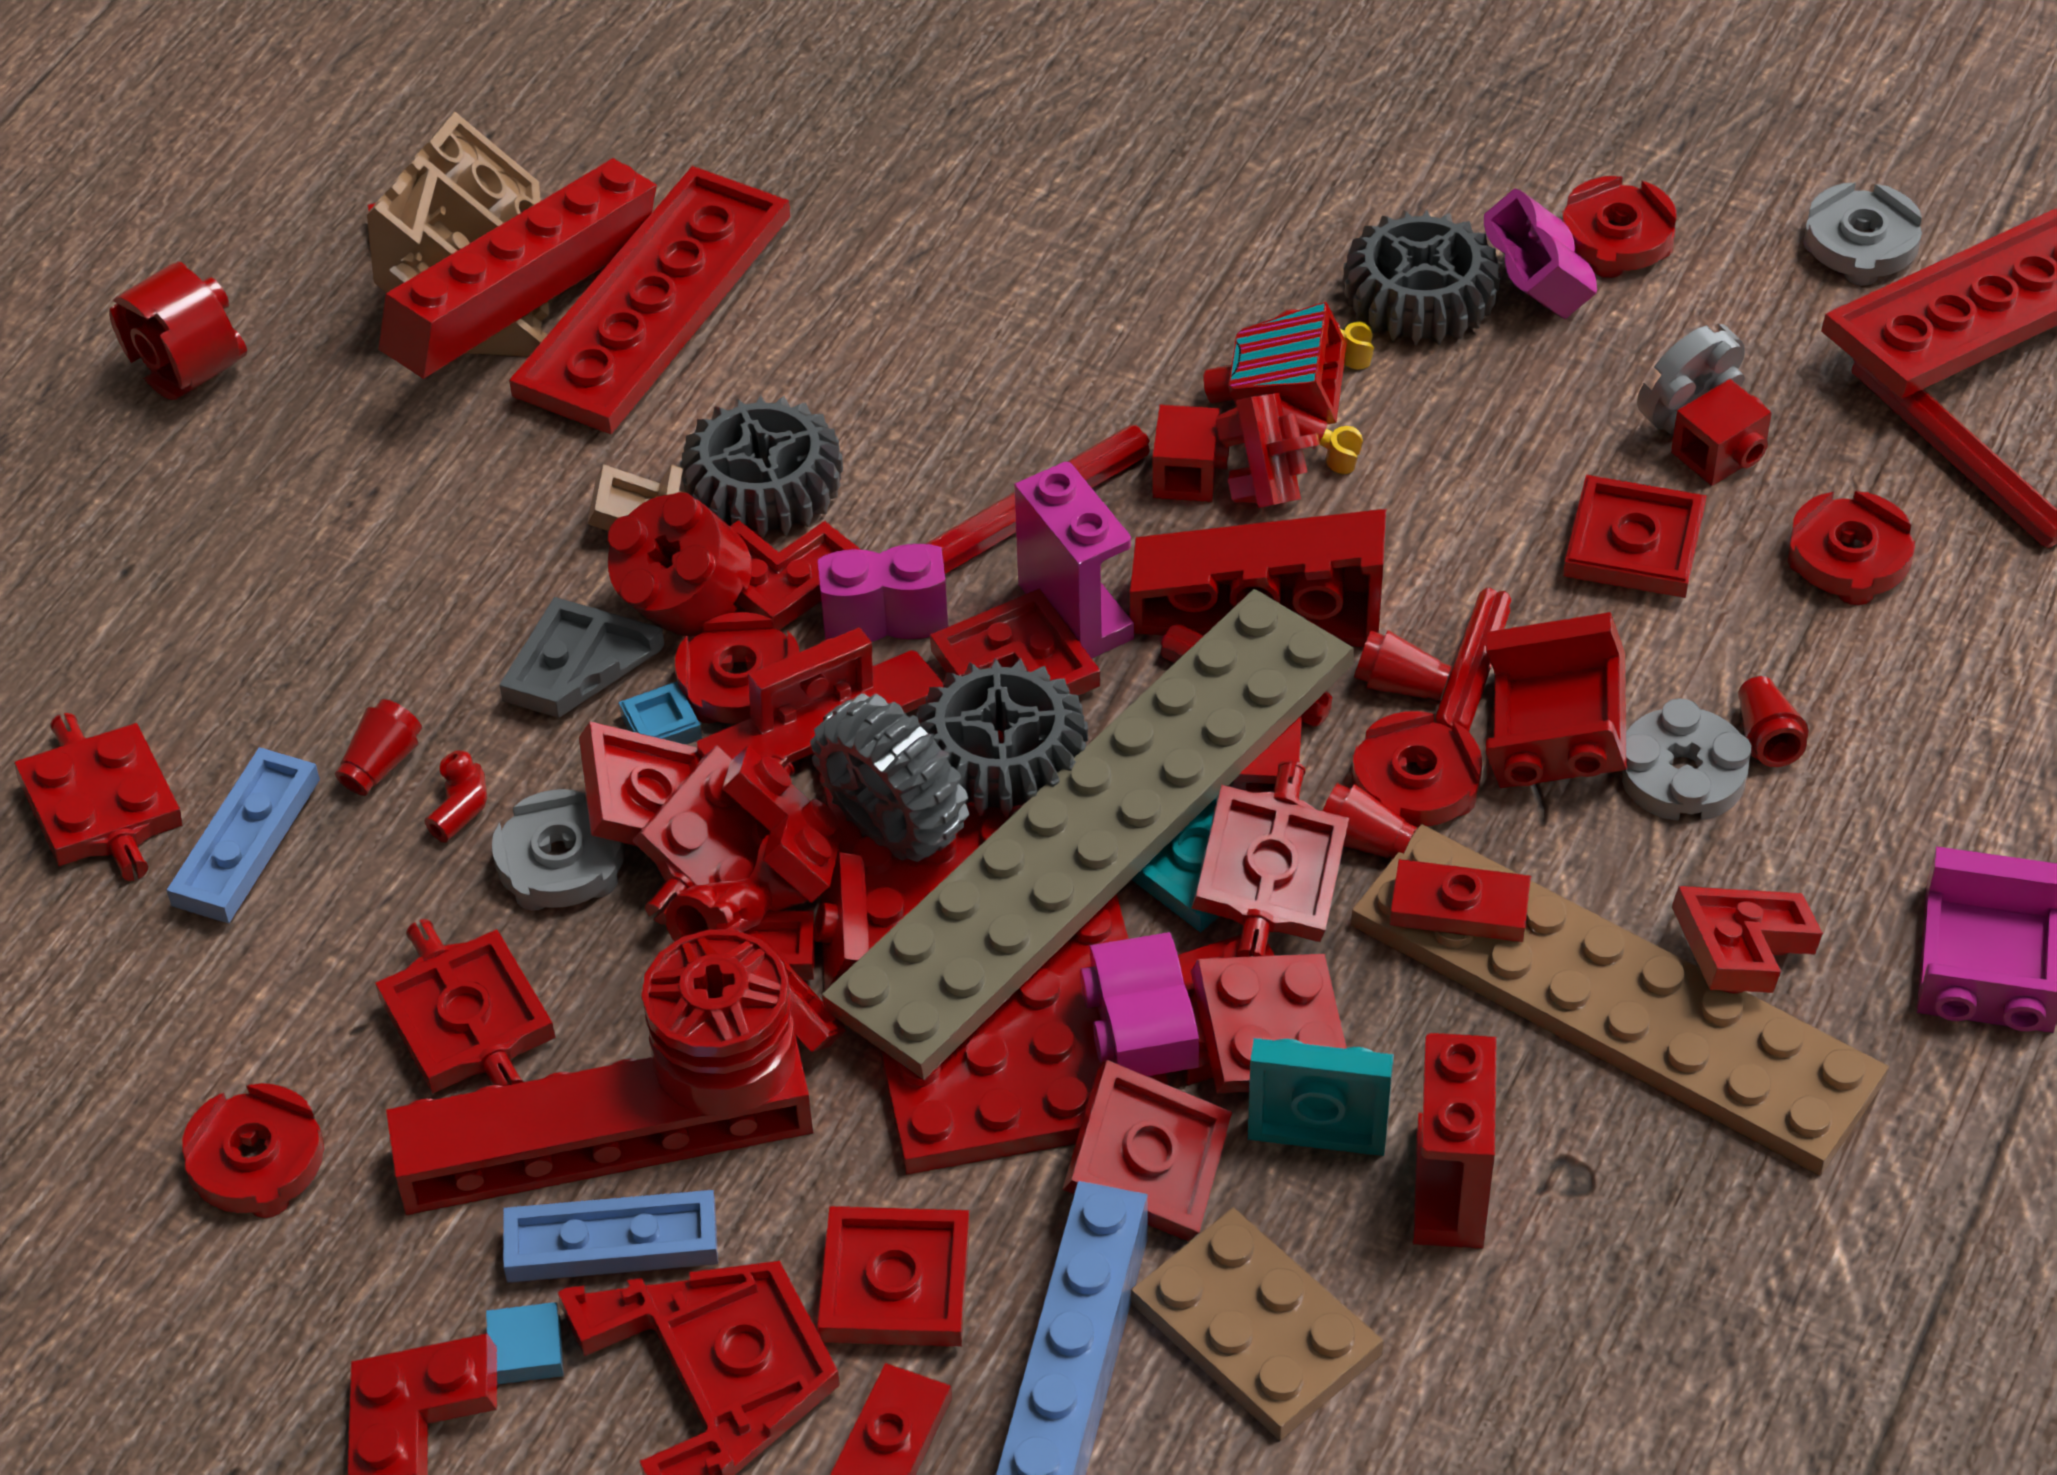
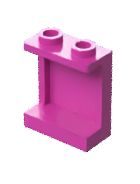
(1060, 549)
(1990, 940)

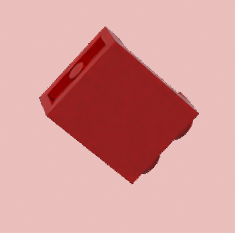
(1557, 700)
(1455, 1141)

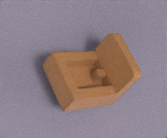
(620, 492)

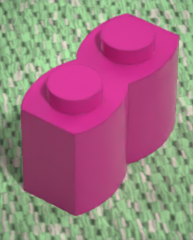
(1540, 253)
(884, 592)
(1141, 1005)

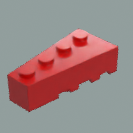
(1311, 565)

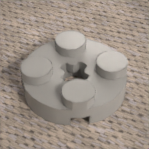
(1857, 254)
(1689, 371)
(1692, 733)
(547, 879)

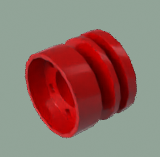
(719, 1022)

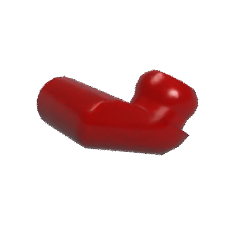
(464, 792)

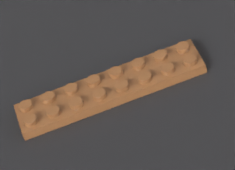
(1646, 1014)

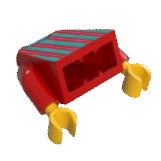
(1303, 361)

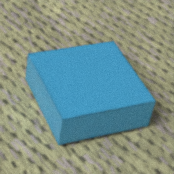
(662, 715)
(526, 1342)

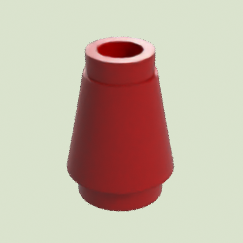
(1400, 667)
(1771, 723)
(378, 746)
(1371, 824)

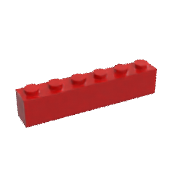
(514, 268)
(568, 1132)

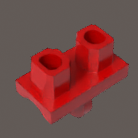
(1271, 448)

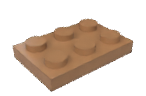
(1257, 1323)

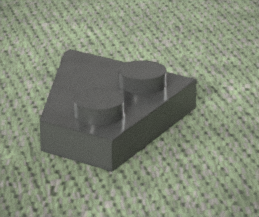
(576, 656)

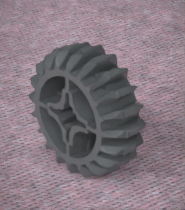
(1421, 277)
(763, 464)
(1038, 722)
(889, 777)

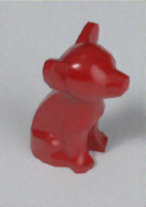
(731, 903)

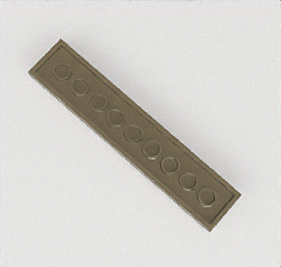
(1087, 835)

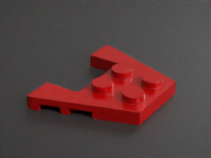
(736, 1347)

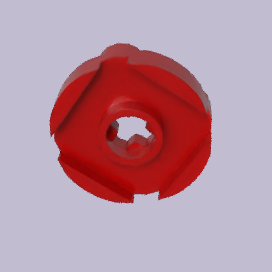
(1613, 248)
(1847, 571)
(704, 663)
(1415, 737)
(259, 1182)

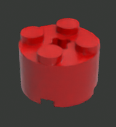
(177, 329)
(677, 563)

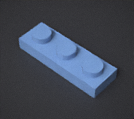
(243, 835)
(610, 1236)

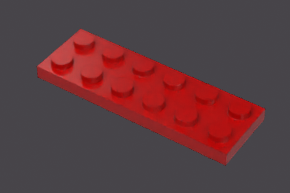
(650, 300)
(1954, 309)

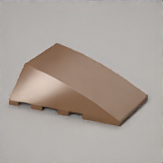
(445, 201)

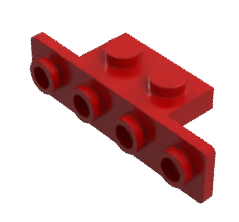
(798, 691)

